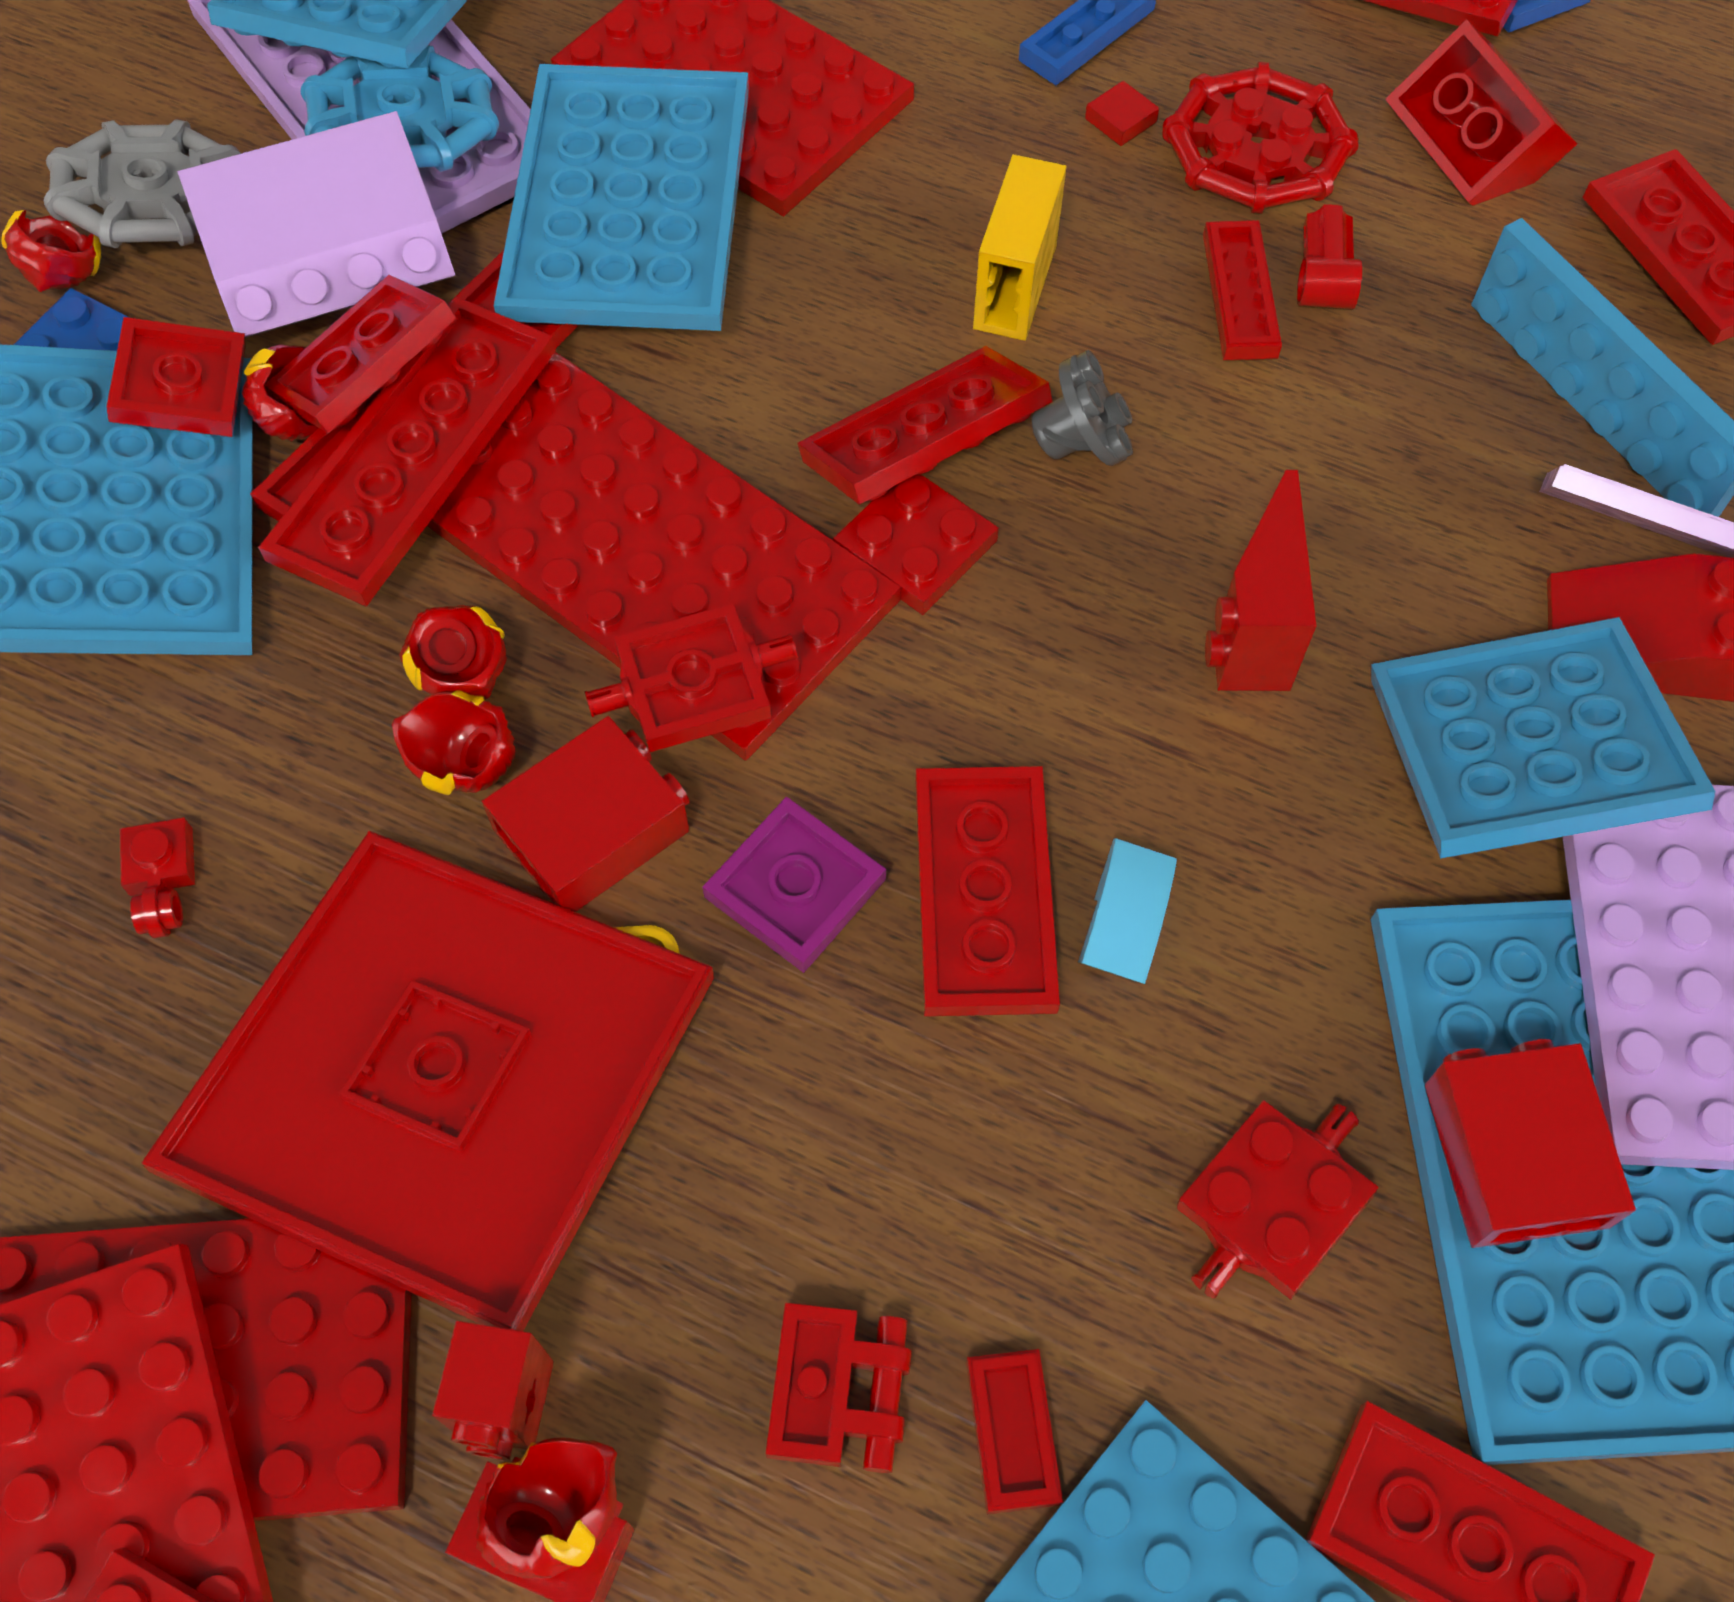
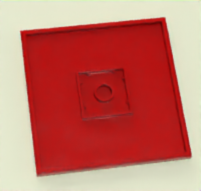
(435, 1080)

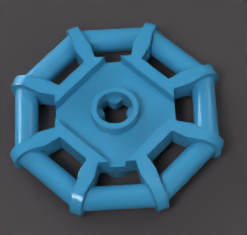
(425, 105)

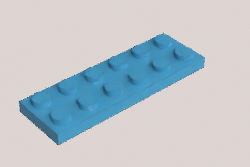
(1608, 371)

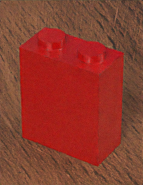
(588, 814)
(1527, 1143)

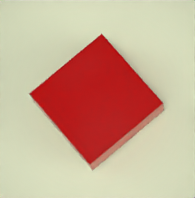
(1122, 113)

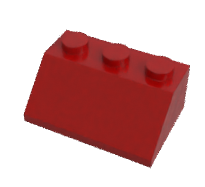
(1479, 118)

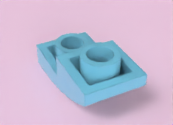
(1129, 911)

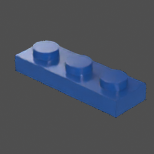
(1080, 35)

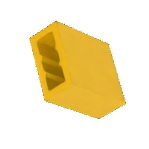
(1018, 247)

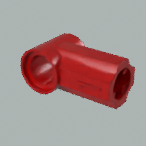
(1328, 270)

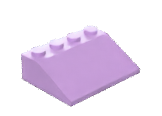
(315, 223)

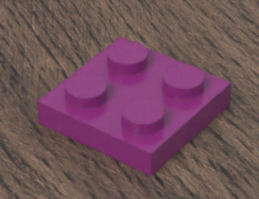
(794, 884)

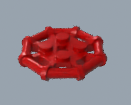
(1245, 168)

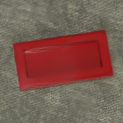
(1013, 1432)

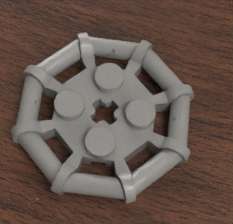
(131, 183)

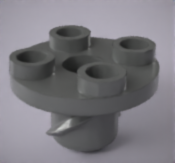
(1085, 415)

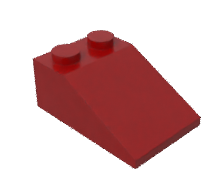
(1269, 604)
(1673, 611)

